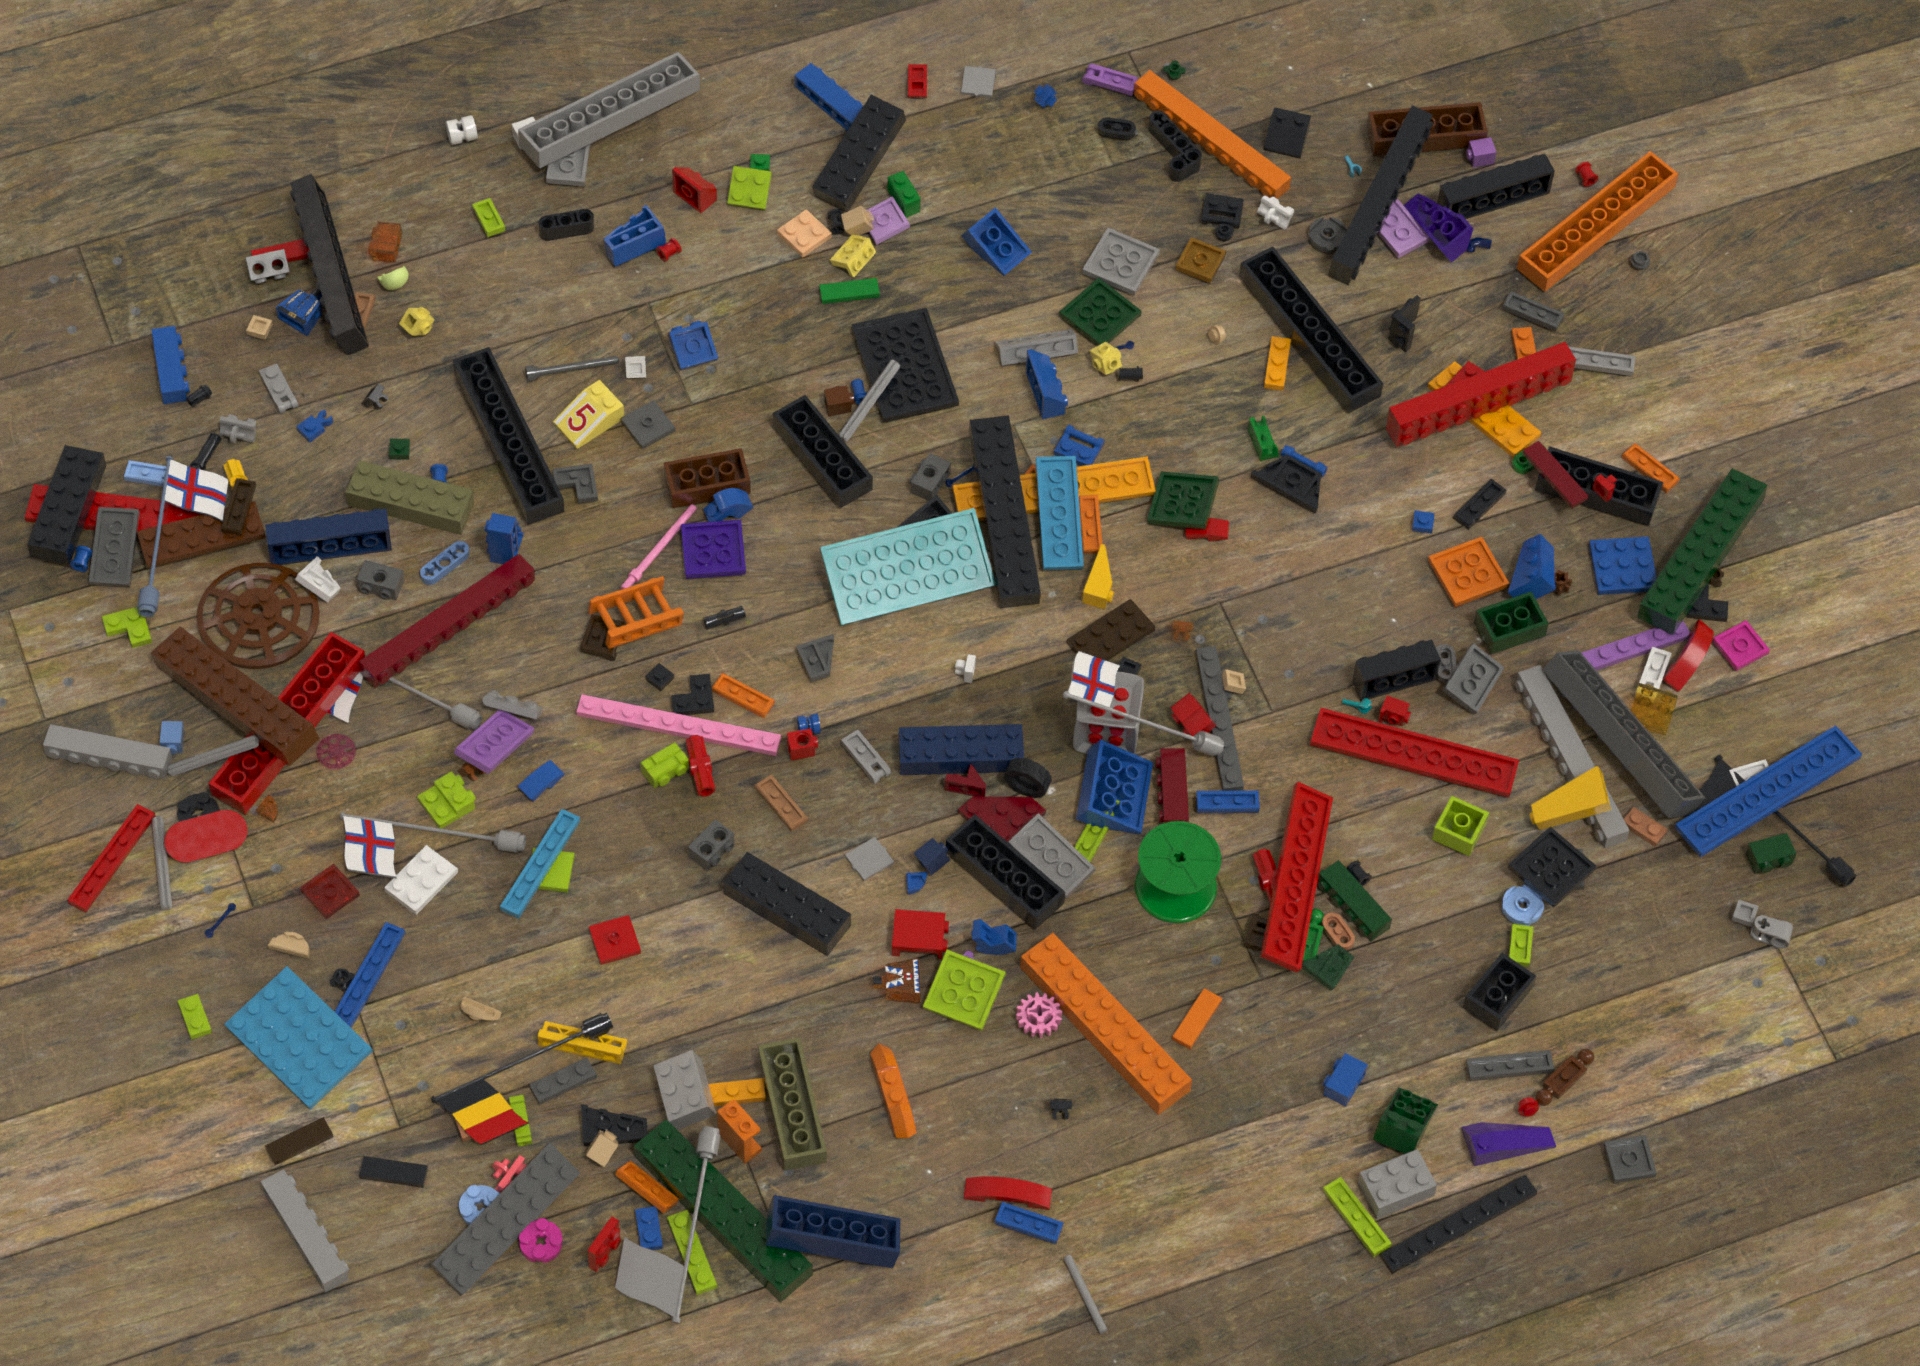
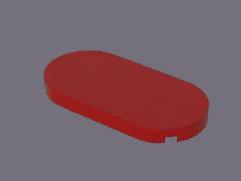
(205, 836)

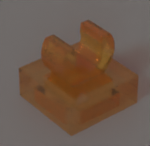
(1182, 626)

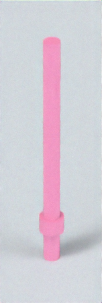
(636, 574)

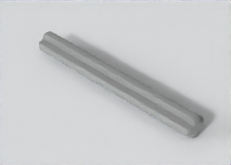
(869, 400)
(213, 755)
(162, 863)

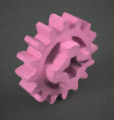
(1037, 1024)

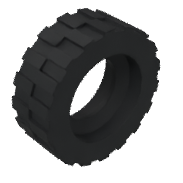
(1027, 777)

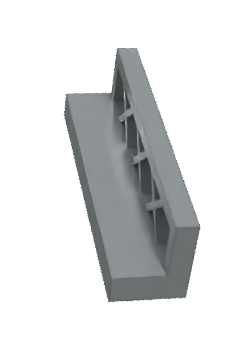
(1050, 344)

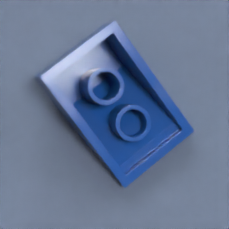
(996, 242)

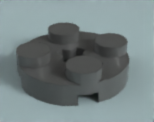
(1320, 241)

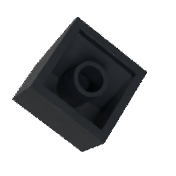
(1287, 132)

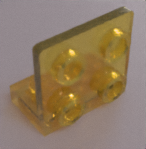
(1654, 708)

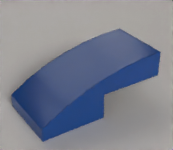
(541, 779)

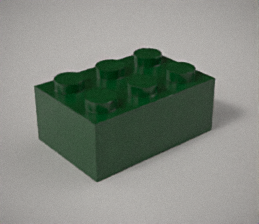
(1511, 622)

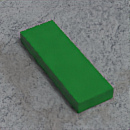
(849, 290)

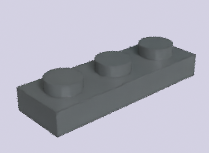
(1533, 311)
(563, 1081)

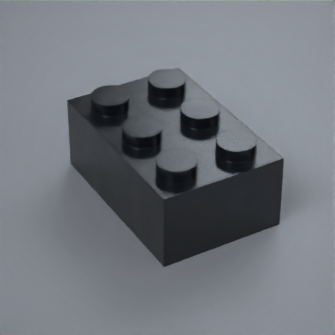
(1499, 991)

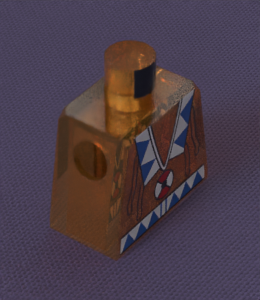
(901, 981)

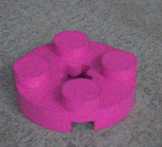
(541, 1229)

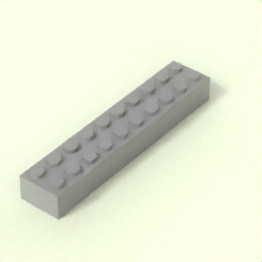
(608, 109)

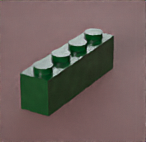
(1354, 901)

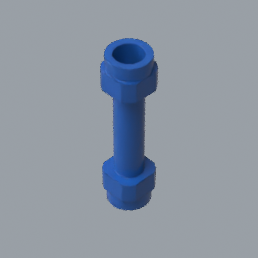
(1320, 467)

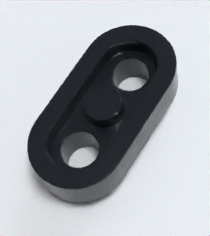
(1116, 128)

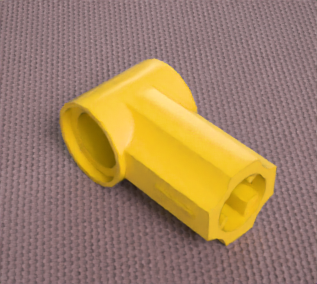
(234, 470)

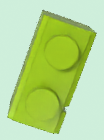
(664, 765)

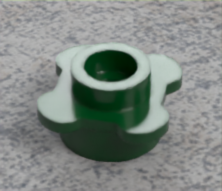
(1174, 70)

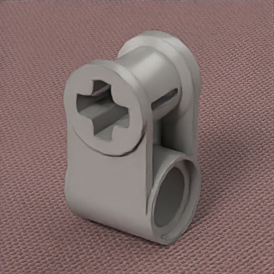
(1772, 931)

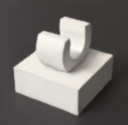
(635, 367)
(966, 668)

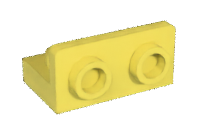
(854, 254)

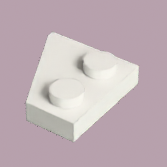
(318, 580)

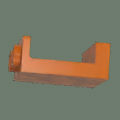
(737, 1130)

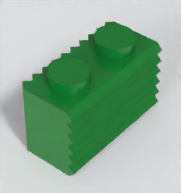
(904, 193)

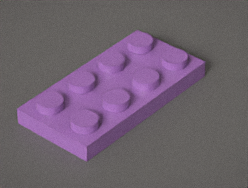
(494, 741)

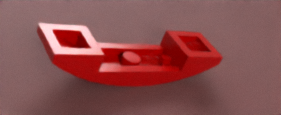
(1691, 656)
(1008, 1189)

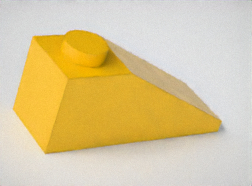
(1099, 584)

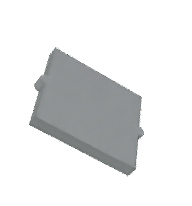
(978, 81)
(869, 859)

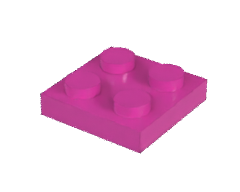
(1741, 645)

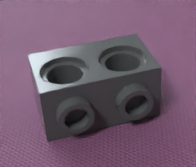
(707, 843)

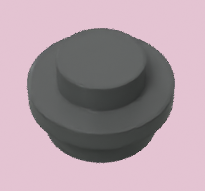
(1640, 260)

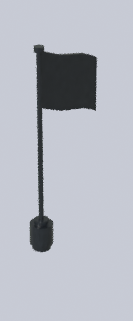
(1722, 782)

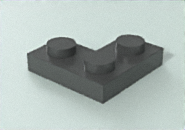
(580, 477)

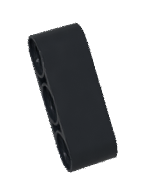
(566, 224)

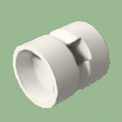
(468, 129)

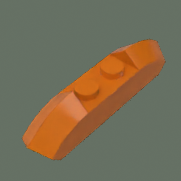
(893, 1091)

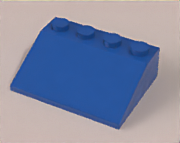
(1114, 776)

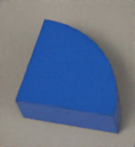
(915, 881)

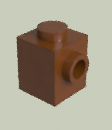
(838, 400)

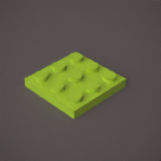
(964, 990)

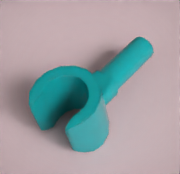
(1363, 706)

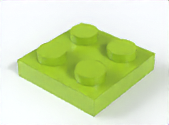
(749, 188)

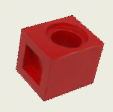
(801, 751)

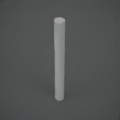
(1085, 1294)

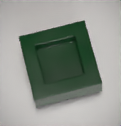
(399, 449)

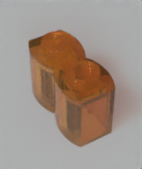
(385, 241)

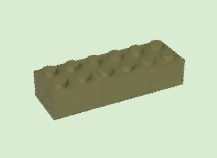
(410, 497)
(792, 1104)

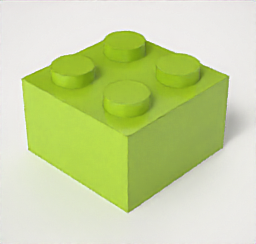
(1460, 826)

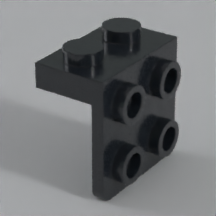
(1401, 327)

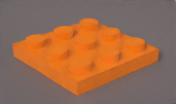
(1468, 571)

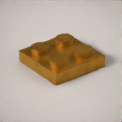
(1200, 260)

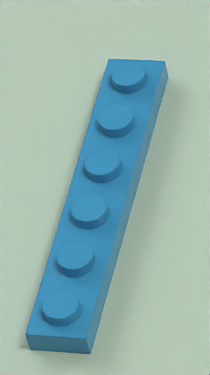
(540, 863)

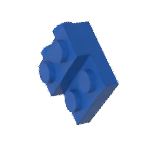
(692, 345)

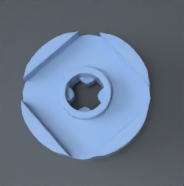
(1520, 915)
(472, 1197)

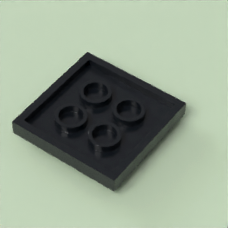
(1552, 866)

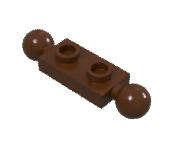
(1564, 1077)

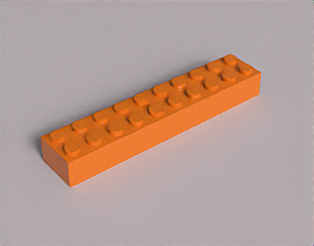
(1597, 221)
(1106, 1024)

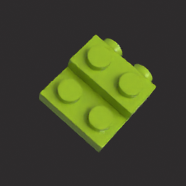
(447, 800)

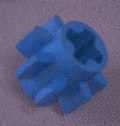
(1045, 95)

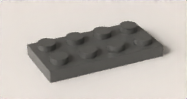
(114, 547)

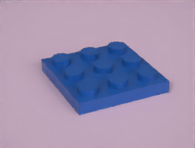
(1622, 565)

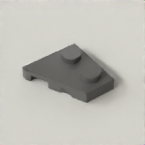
(817, 657)

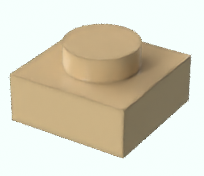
(259, 327)
(1233, 681)

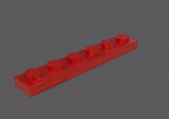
(111, 858)

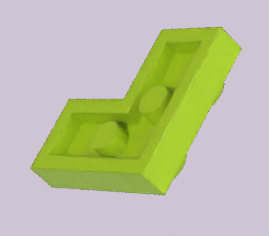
(130, 622)

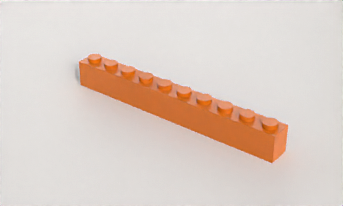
(1212, 135)

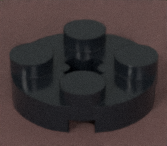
(196, 802)

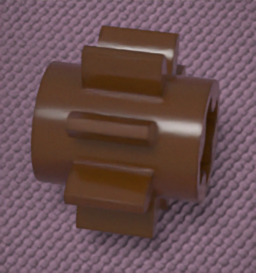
(1561, 582)

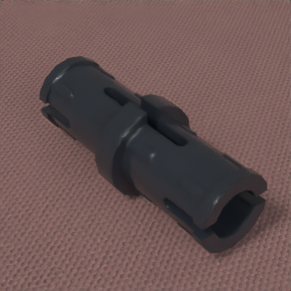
(737, 613)

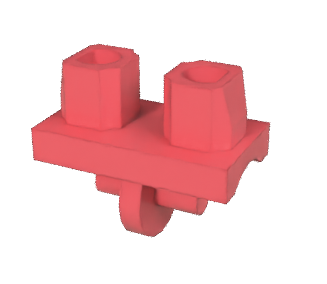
(502, 1169)

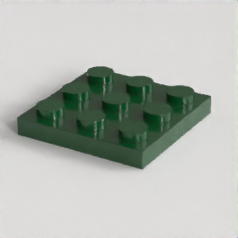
(1100, 313)
(1183, 500)

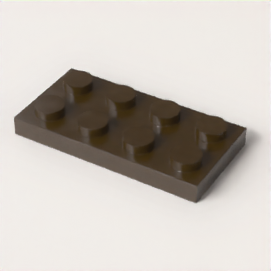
(1112, 632)

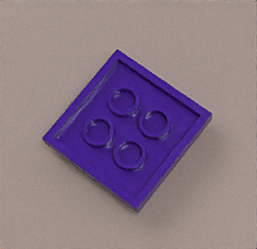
(713, 549)

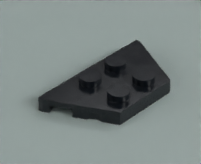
(1292, 480)

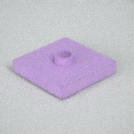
(887, 220)

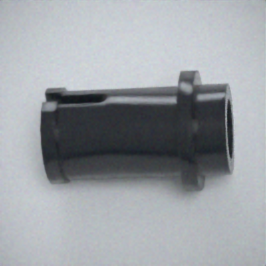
(1130, 373)
(199, 395)

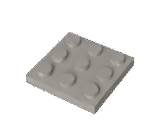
(1121, 261)

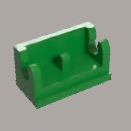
(1262, 439)

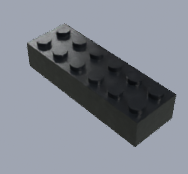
(859, 153)
(1498, 187)
(822, 451)
(1632, 497)
(66, 505)
(1005, 871)
(787, 903)

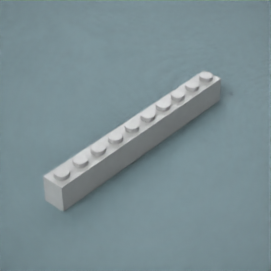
(1566, 747)

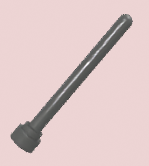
(534, 372)

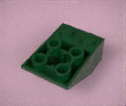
(1405, 1121)

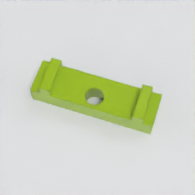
(523, 1133)

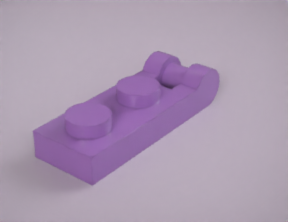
(1109, 79)

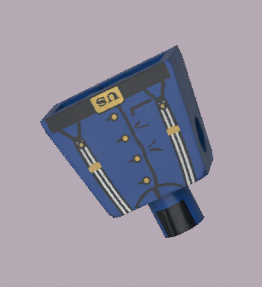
(301, 310)

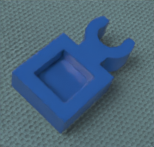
(314, 427)

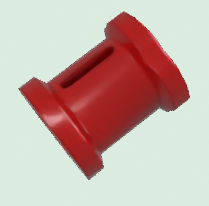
(1586, 173)
(668, 249)

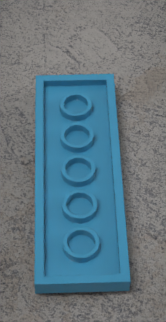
(1059, 513)

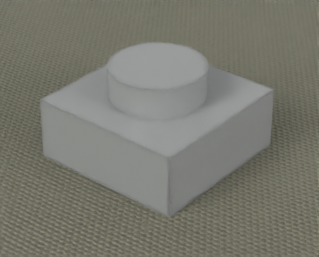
(1745, 913)

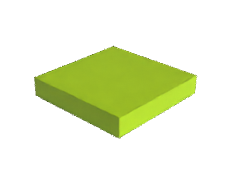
(560, 873)

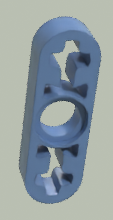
(442, 571)

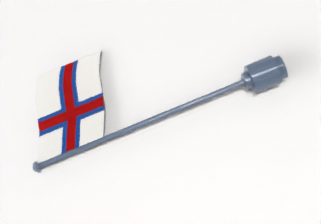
(192, 491)

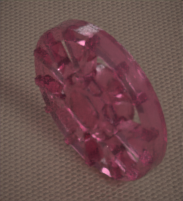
(336, 751)

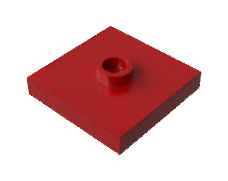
(614, 939)

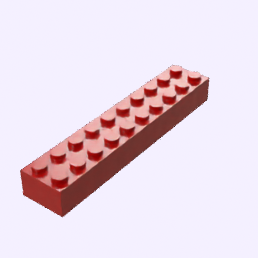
(1480, 394)
(311, 696)

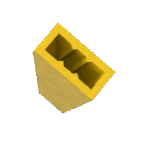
(1572, 801)

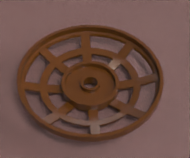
(261, 622)

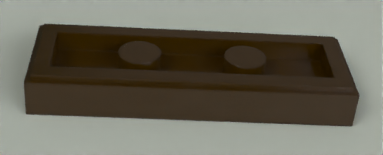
(238, 506)
(299, 1141)

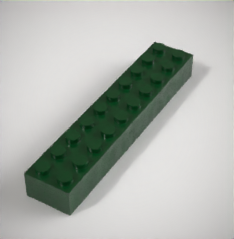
(1702, 551)
(721, 1210)

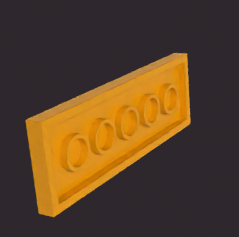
(1503, 427)

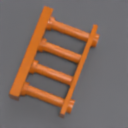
(636, 629)

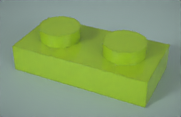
(488, 217)
(1521, 944)
(194, 1016)

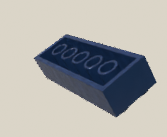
(328, 537)
(956, 747)
(833, 1231)

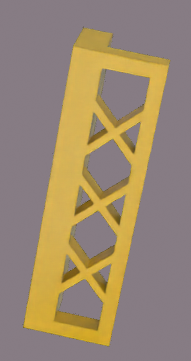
(581, 1045)

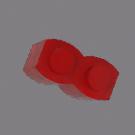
(1192, 715)

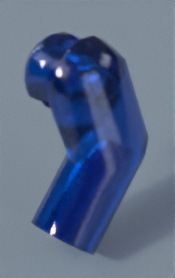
(1478, 242)

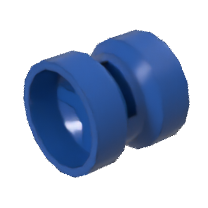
(813, 723)

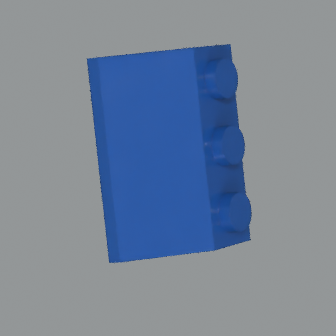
(1045, 385)

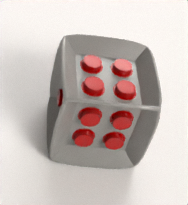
(1117, 730)

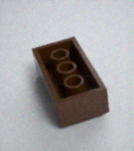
(700, 477)

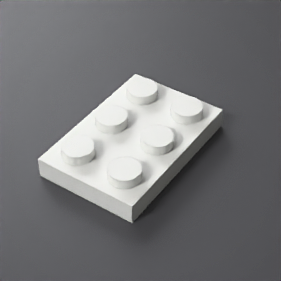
(421, 880)

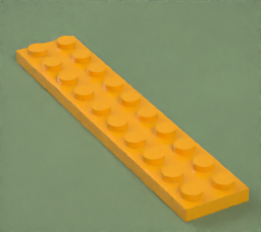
(1108, 480)

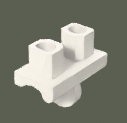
(1275, 212)

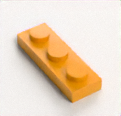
(1277, 363)
(742, 1091)

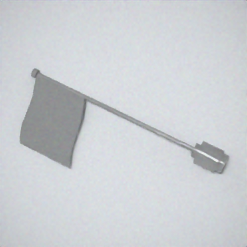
(652, 1275)

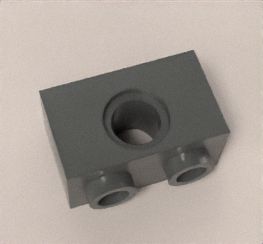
(926, 486)
(373, 572)

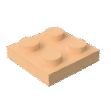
(804, 233)

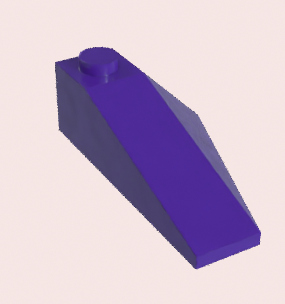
(1446, 228)
(1503, 1141)

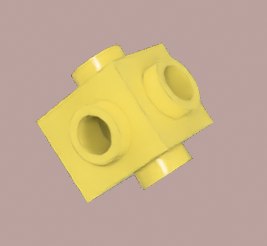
(417, 321)
(1106, 358)

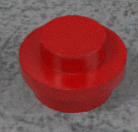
(1528, 1107)

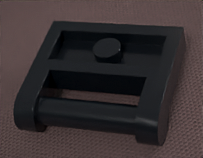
(1222, 206)

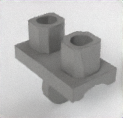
(238, 429)

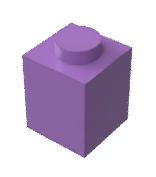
(1481, 152)

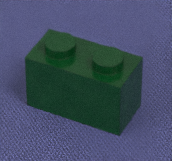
(1771, 853)

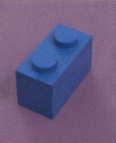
(1345, 1079)

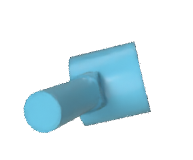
(1353, 167)

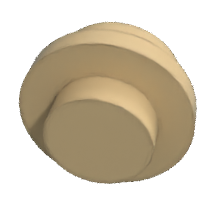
(1216, 334)

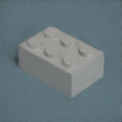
(685, 1090)
(1397, 1184)

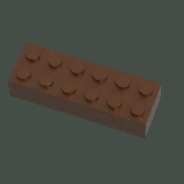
(1452, 127)

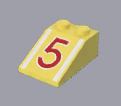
(589, 414)

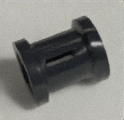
(836, 221)
(1359, 873)

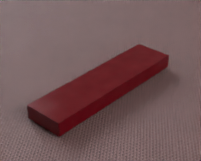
(1555, 474)

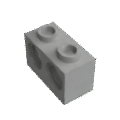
(266, 261)

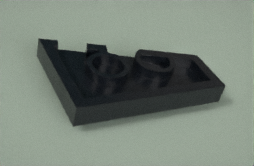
(625, 1126)

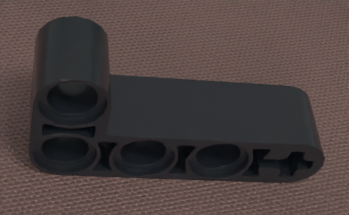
(1185, 154)

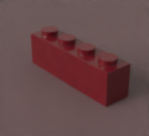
(1173, 785)

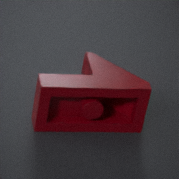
(970, 785)

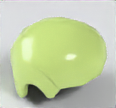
(394, 279)

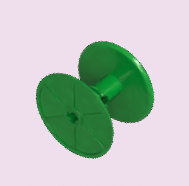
(1177, 872)

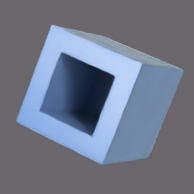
(172, 736)

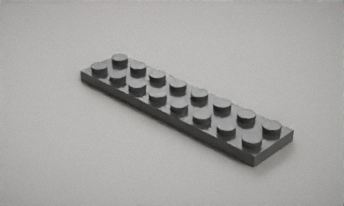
(505, 1219)

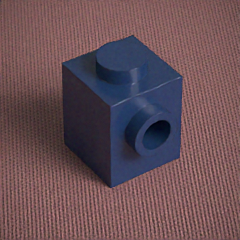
(932, 856)

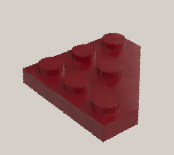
(1002, 814)

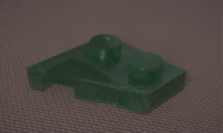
(1329, 966)

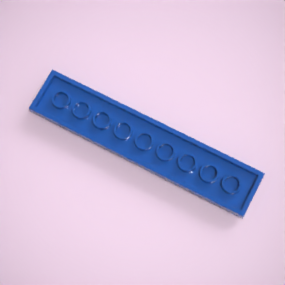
(1768, 791)

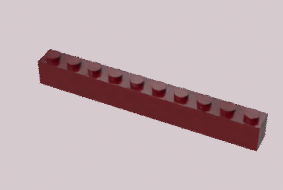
(447, 621)

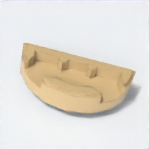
(291, 944)
(478, 1010)

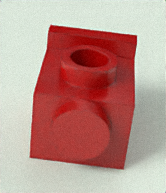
(1395, 711)

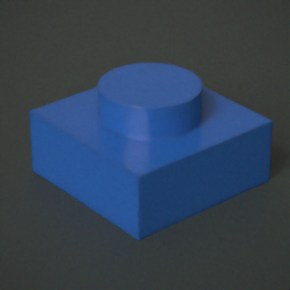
(1423, 522)

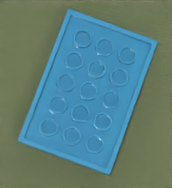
(298, 1037)

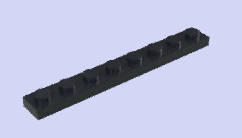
(1458, 1224)

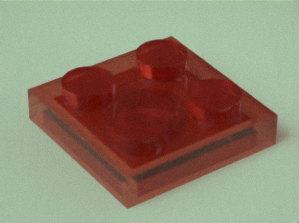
(329, 891)

